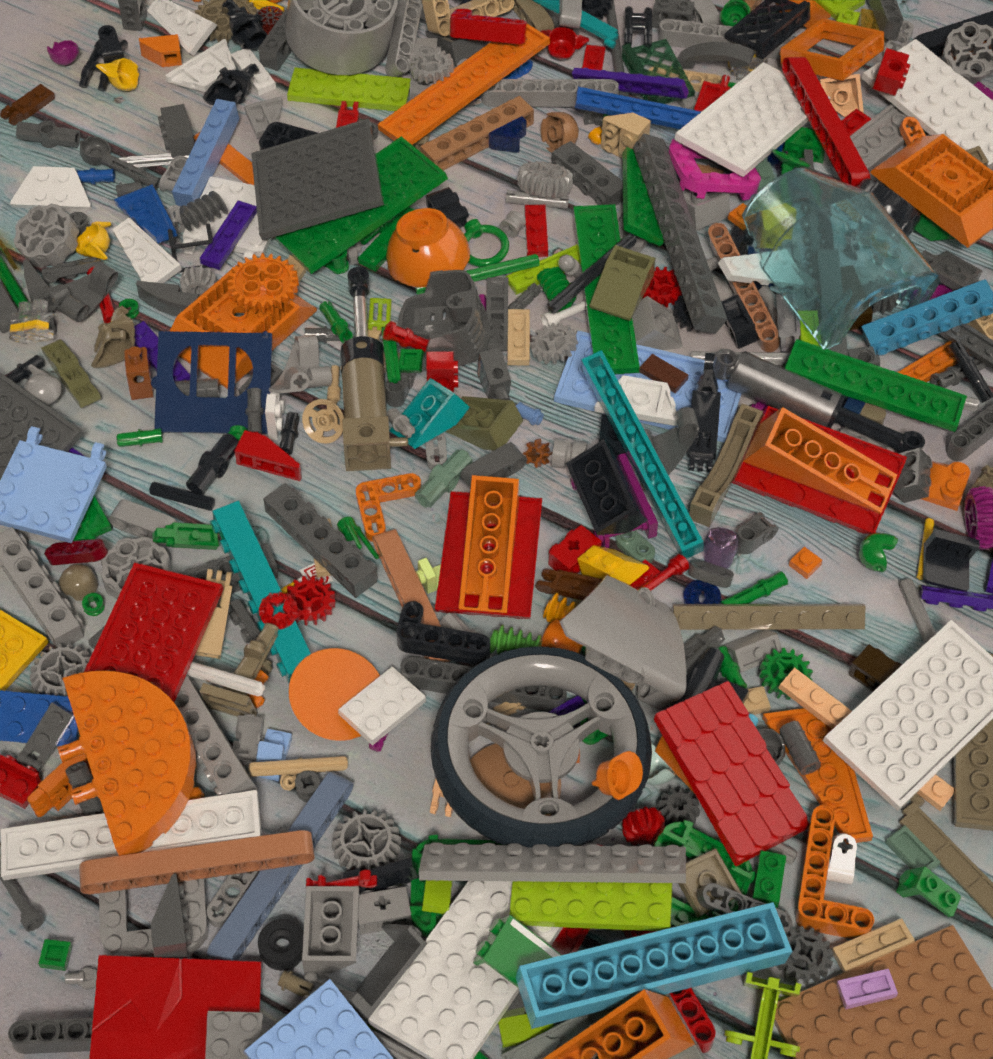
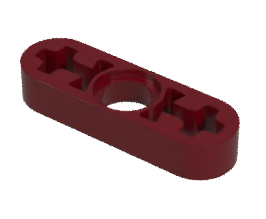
(76, 552)

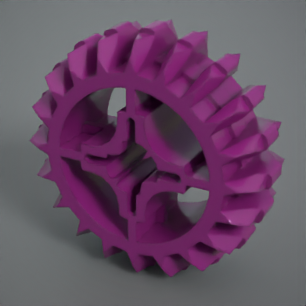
(980, 515)

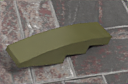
(71, 373)

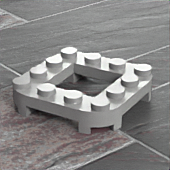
(138, 943)

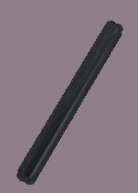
(587, 276)

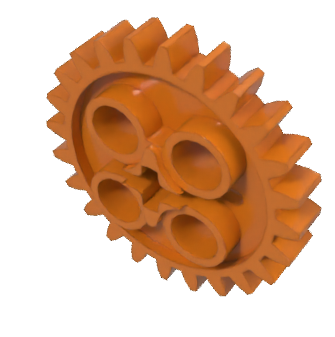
(263, 283)

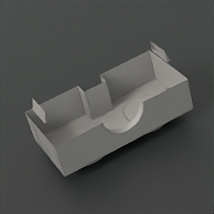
(249, 733)

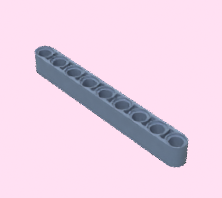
(272, 883)

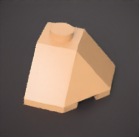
(844, 94)

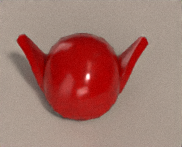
(564, 42)

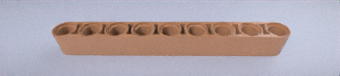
(196, 862)

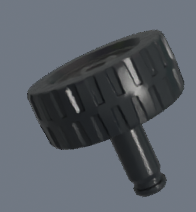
(901, 211)

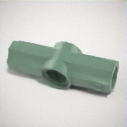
(443, 478)

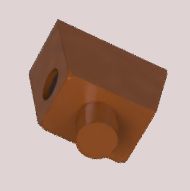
(138, 364)

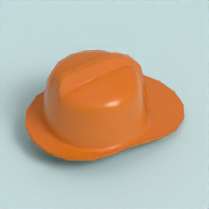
(619, 775)

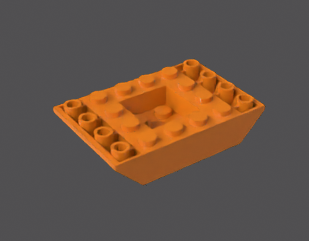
(943, 185)
(215, 313)

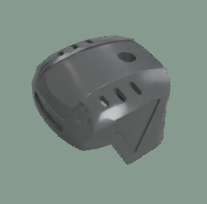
(466, 320)

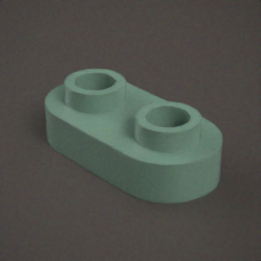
(633, 545)

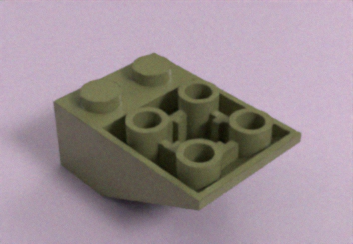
(623, 282)

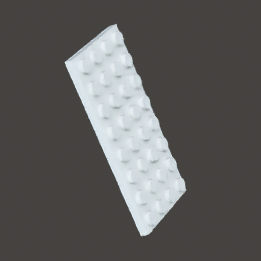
(942, 100)
(746, 121)
(919, 716)
(443, 999)

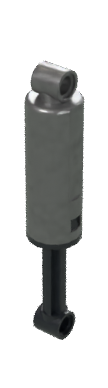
(803, 397)

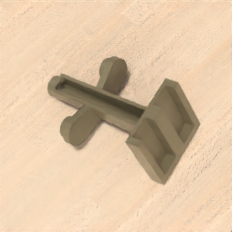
(234, 701)

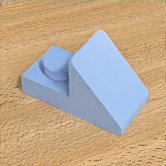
(273, 748)

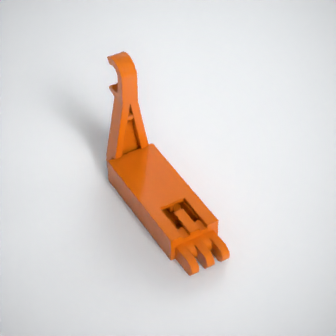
(54, 789)

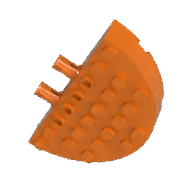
(135, 752)

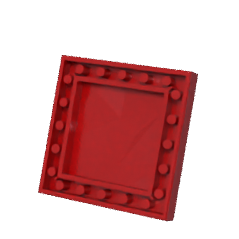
(162, 1004)

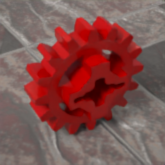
(664, 287)
(321, 599)

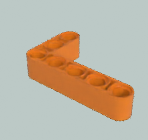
(817, 878)

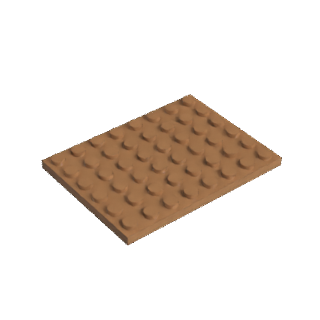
(937, 1014)

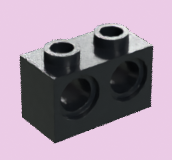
(739, 322)

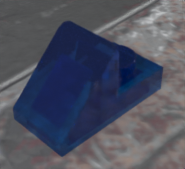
(508, 136)

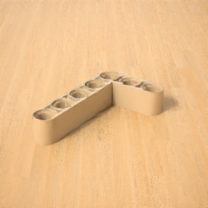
(438, 12)

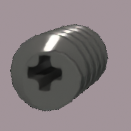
(202, 208)

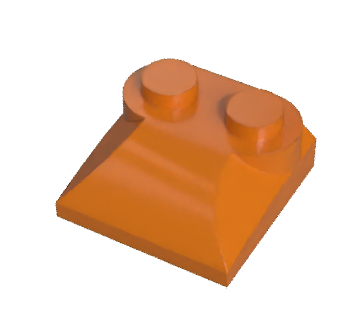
(948, 484)

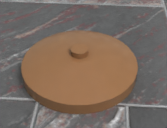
(501, 781)

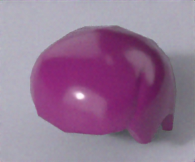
(63, 52)

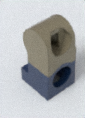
(867, 410)

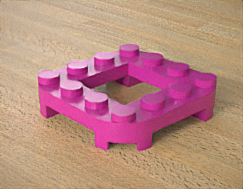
(700, 183)

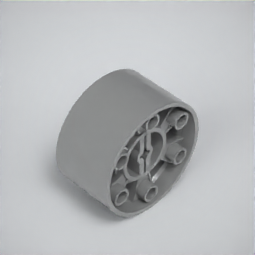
(334, 33)

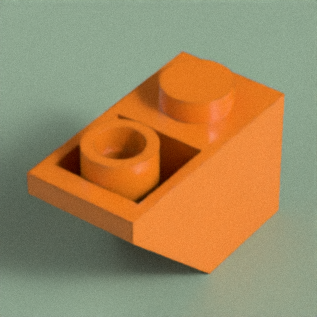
(162, 50)

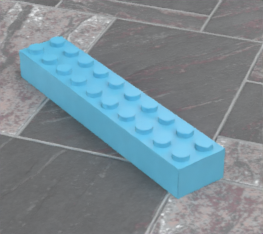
(655, 961)

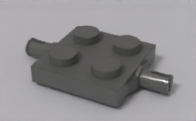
(953, 270)

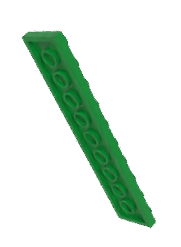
(596, 234)

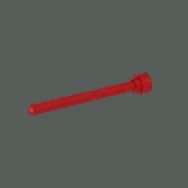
(676, 566)

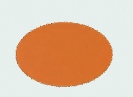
(324, 685)

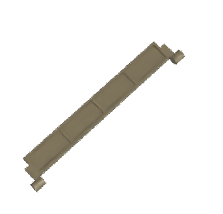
(952, 859)

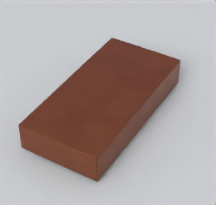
(662, 371)

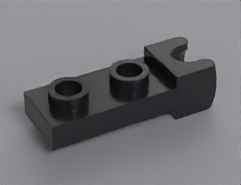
(390, 874)

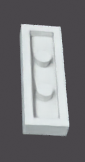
(261, 81)

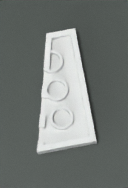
(145, 255)

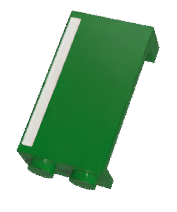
(510, 947)

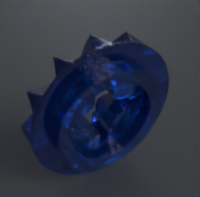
(695, 588)

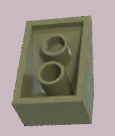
(487, 422)

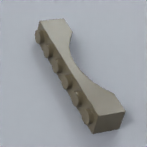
(715, 487)

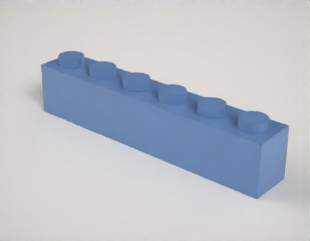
(206, 152)

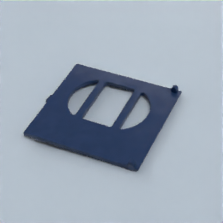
(213, 415)

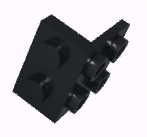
(948, 559)

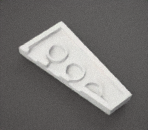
(190, 27)
(744, 269)

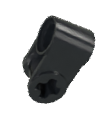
(109, 43)

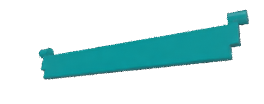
(589, 23)

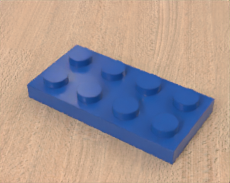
(23, 712)

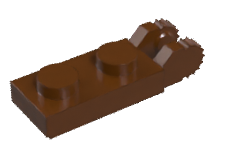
(27, 105)
(567, 584)

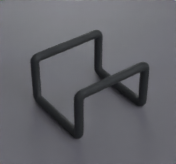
(191, 244)

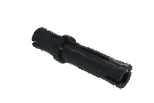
(966, 363)

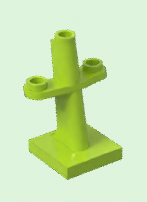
(762, 1039)

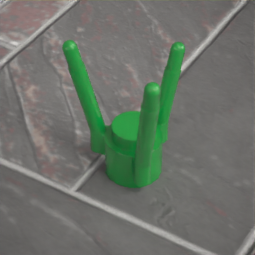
(351, 532)

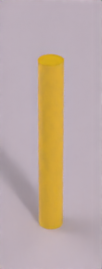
(928, 530)

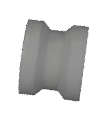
(512, 224)

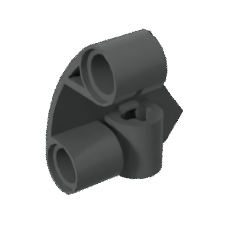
(675, 443)

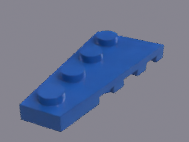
(147, 212)

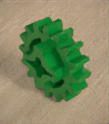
(777, 664)

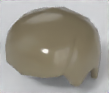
(78, 581)

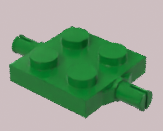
(93, 523)

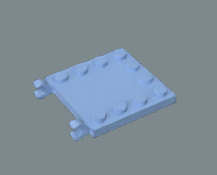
(49, 488)

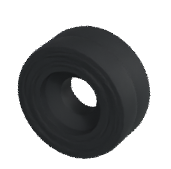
(275, 931)

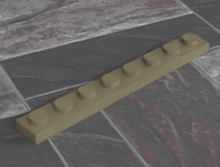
(769, 616)

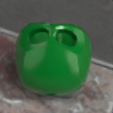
(733, 11)
(872, 553)

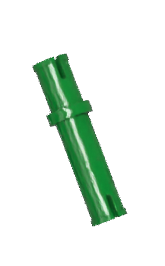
(338, 325)
(761, 589)

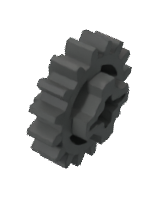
(810, 946)

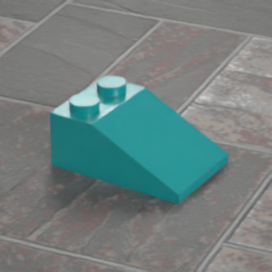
(432, 413)

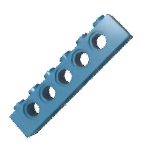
(929, 318)

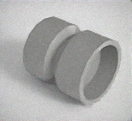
(565, 451)

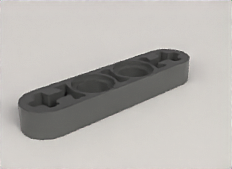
(744, 902)

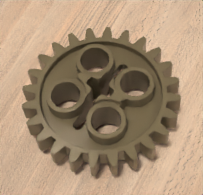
(217, 13)

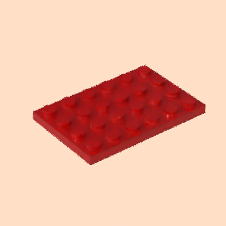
(156, 627)

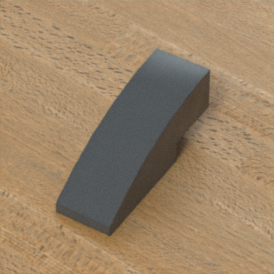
(165, 297)

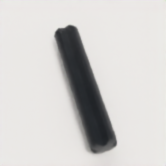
(182, 496)

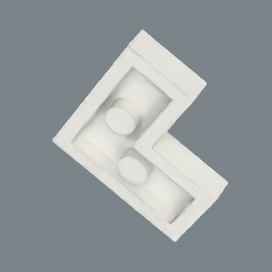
(273, 411)

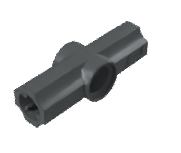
(48, 134)

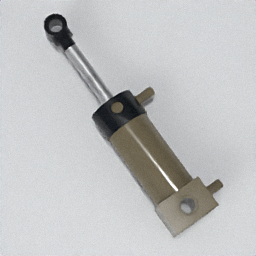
(364, 392)

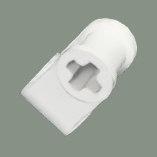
(842, 864)

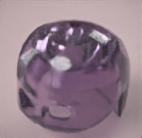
(720, 546)

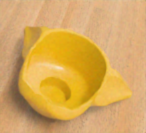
(121, 73)
(94, 240)

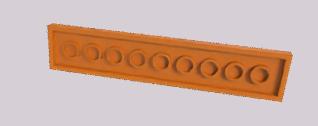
(462, 87)

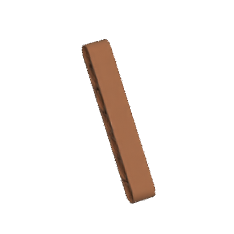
(749, 294)
(403, 576)

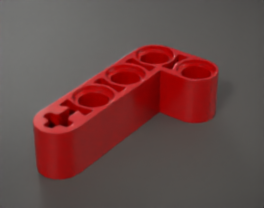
(486, 28)

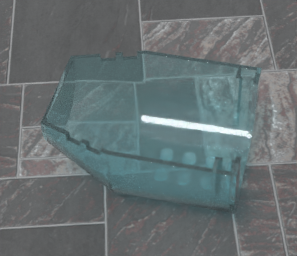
(833, 251)

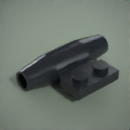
(704, 676)

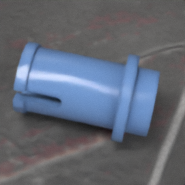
(532, 415)

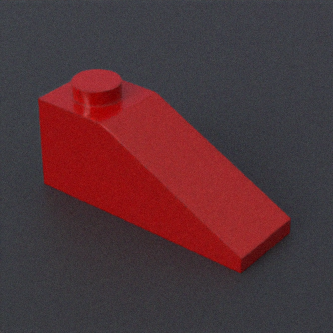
(263, 454)

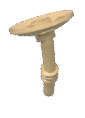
(326, 418)

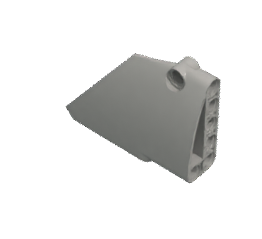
(631, 639)

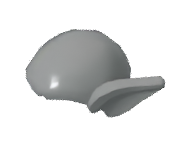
(43, 386)

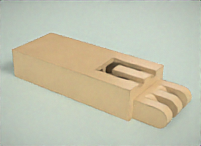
(213, 638)

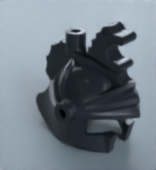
(245, 27)
(231, 85)

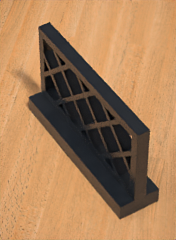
(777, 32)

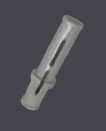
(527, 199)

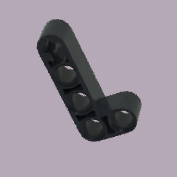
(280, 133)
(444, 637)

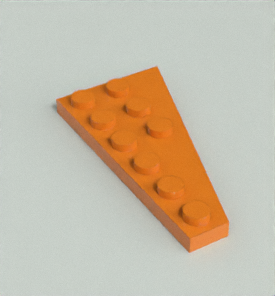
(834, 781)

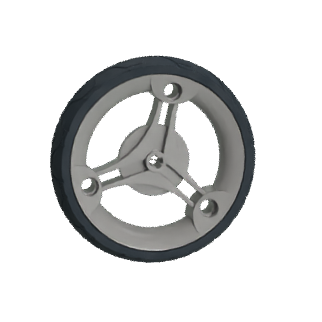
(536, 746)

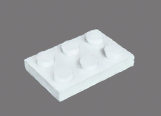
(382, 705)

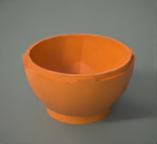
(439, 246)

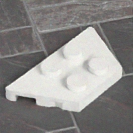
(203, 69)
(53, 186)
(648, 399)

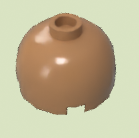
(558, 130)

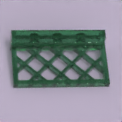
(636, 64)

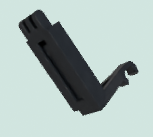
(707, 408)

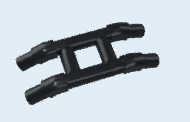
(646, 26)
(91, 65)

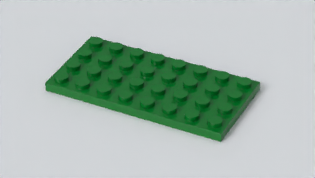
(404, 179)

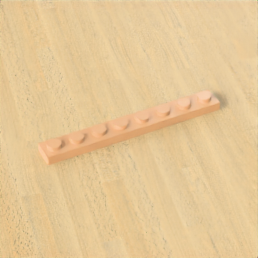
(832, 712)

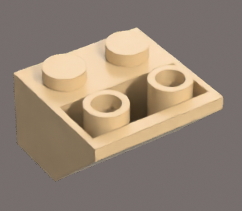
(623, 132)

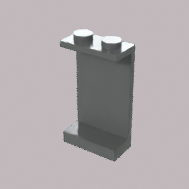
(388, 970)

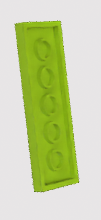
(330, 89)
(593, 905)

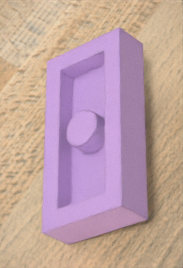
(867, 989)

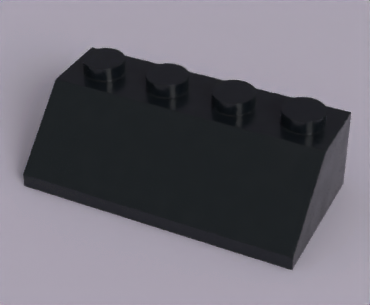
(606, 490)

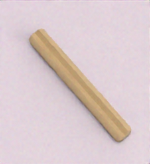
(297, 766)

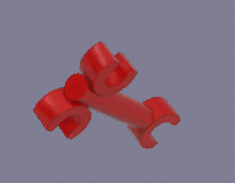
(364, 879)

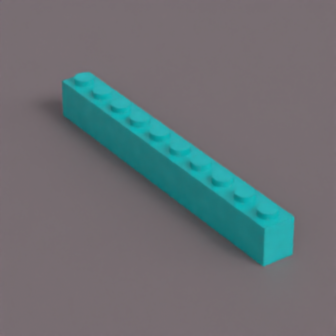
(642, 455)

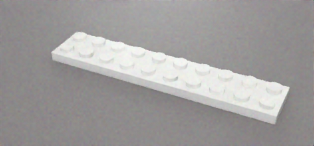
(69, 842)

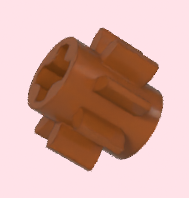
(539, 447)

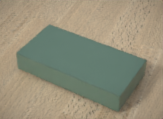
(911, 850)

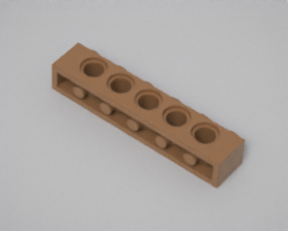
(474, 135)

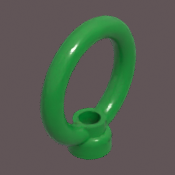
(475, 230)

